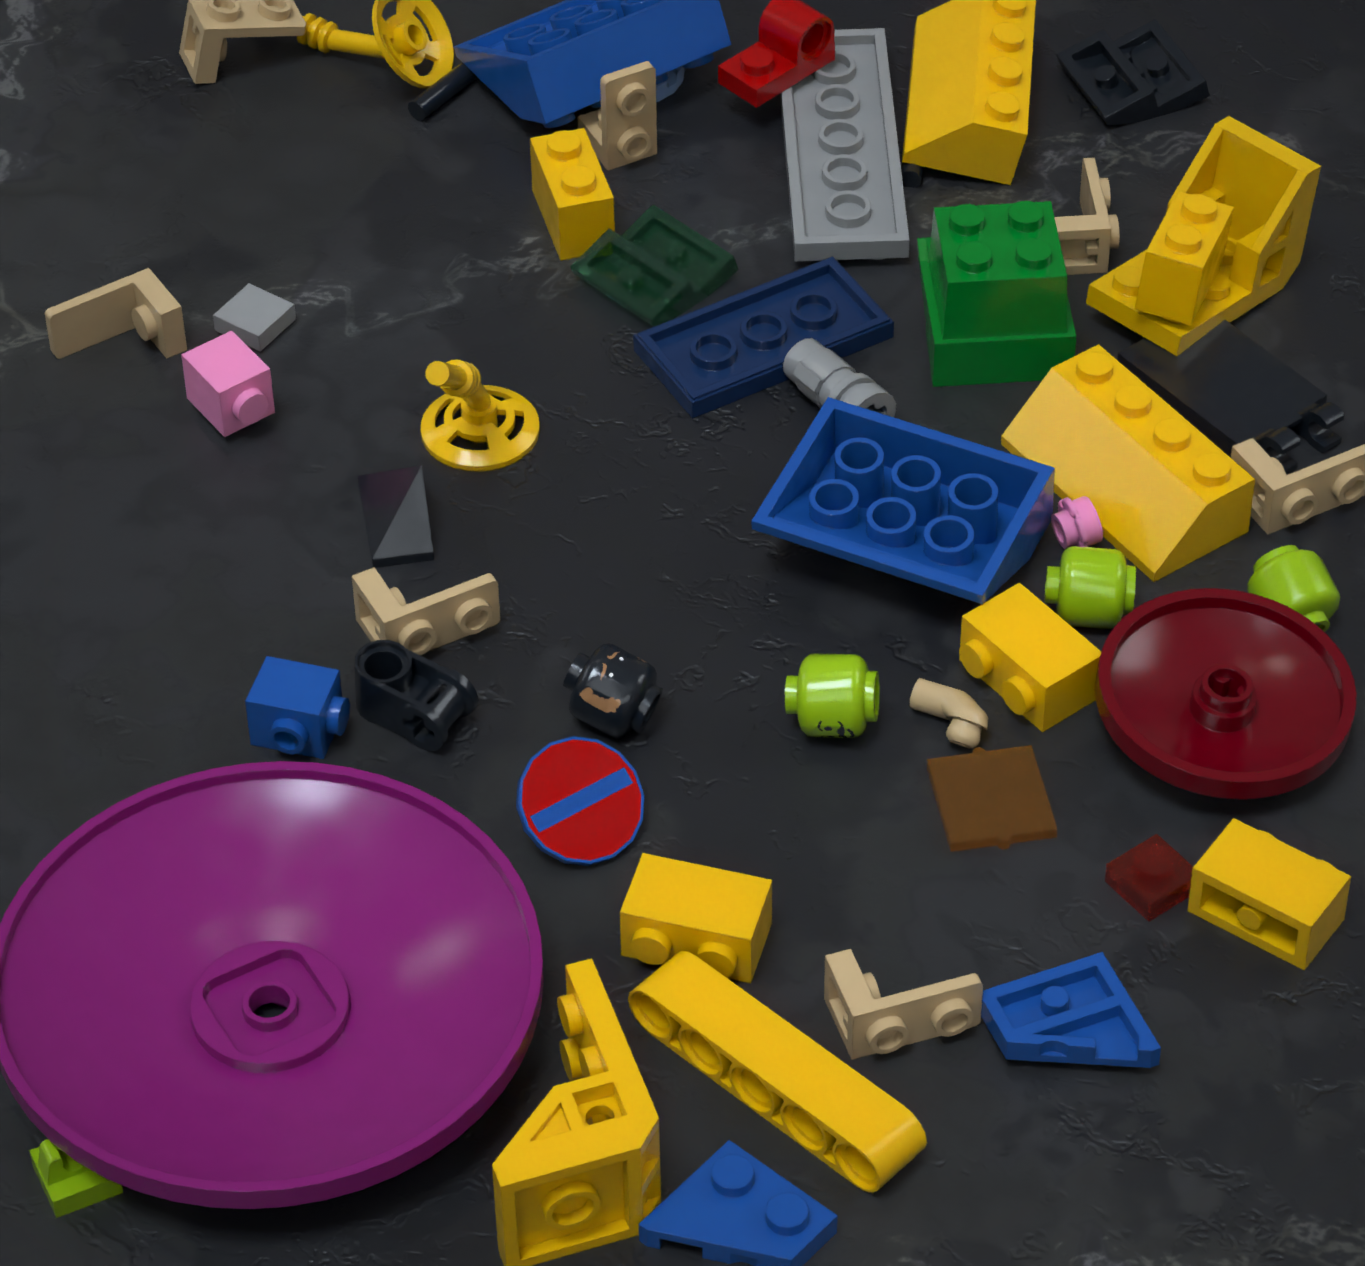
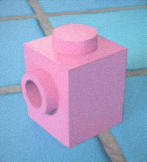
(228, 383)

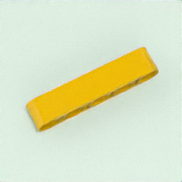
(778, 1071)

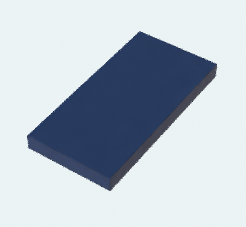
(743, 339)

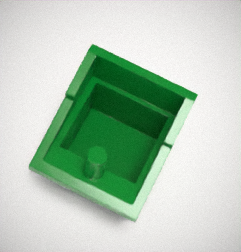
(995, 294)

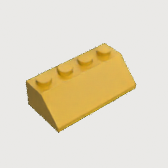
(970, 88)
(1144, 467)

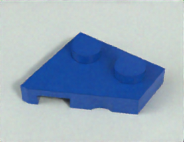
(1070, 1017)
(741, 1214)

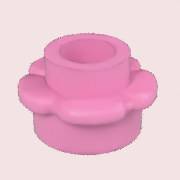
(1077, 523)

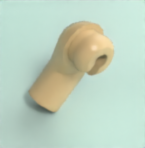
(954, 705)

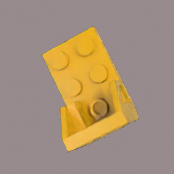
(1265, 242)
(589, 1151)

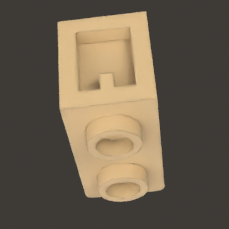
(213, 21)
(627, 119)
(1089, 236)
(120, 306)
(1296, 497)
(428, 621)
(888, 1023)

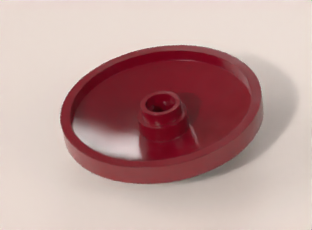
(1225, 693)

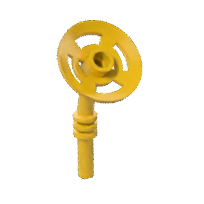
(397, 40)
(478, 419)

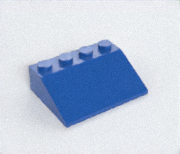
(557, 56)
(910, 501)

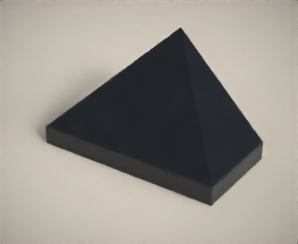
(396, 516)

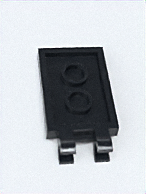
(1237, 393)

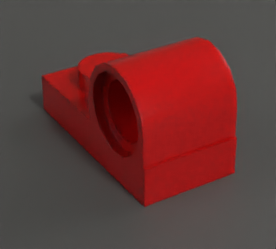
(790, 47)

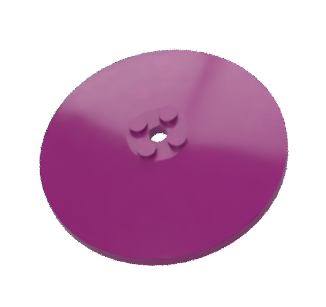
(245, 888)

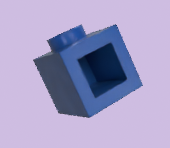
(296, 707)

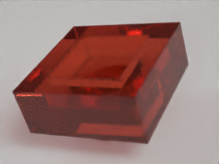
(1150, 877)

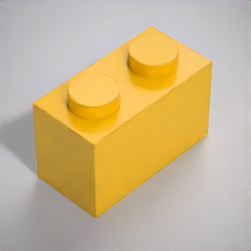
(571, 191)
(1184, 257)
(1029, 657)
(1269, 893)
(699, 911)

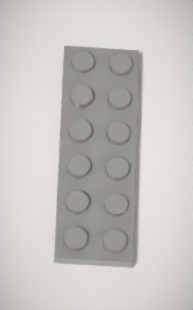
(845, 156)

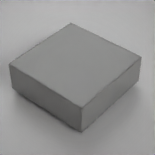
(255, 316)

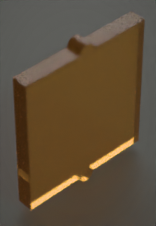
(991, 798)

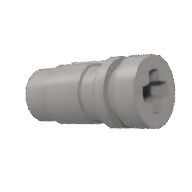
(824, 374)

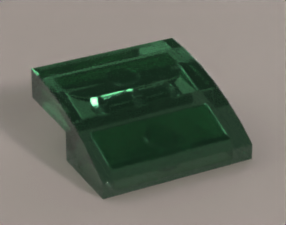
(655, 267)

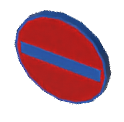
(580, 801)

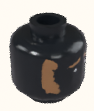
(612, 690)

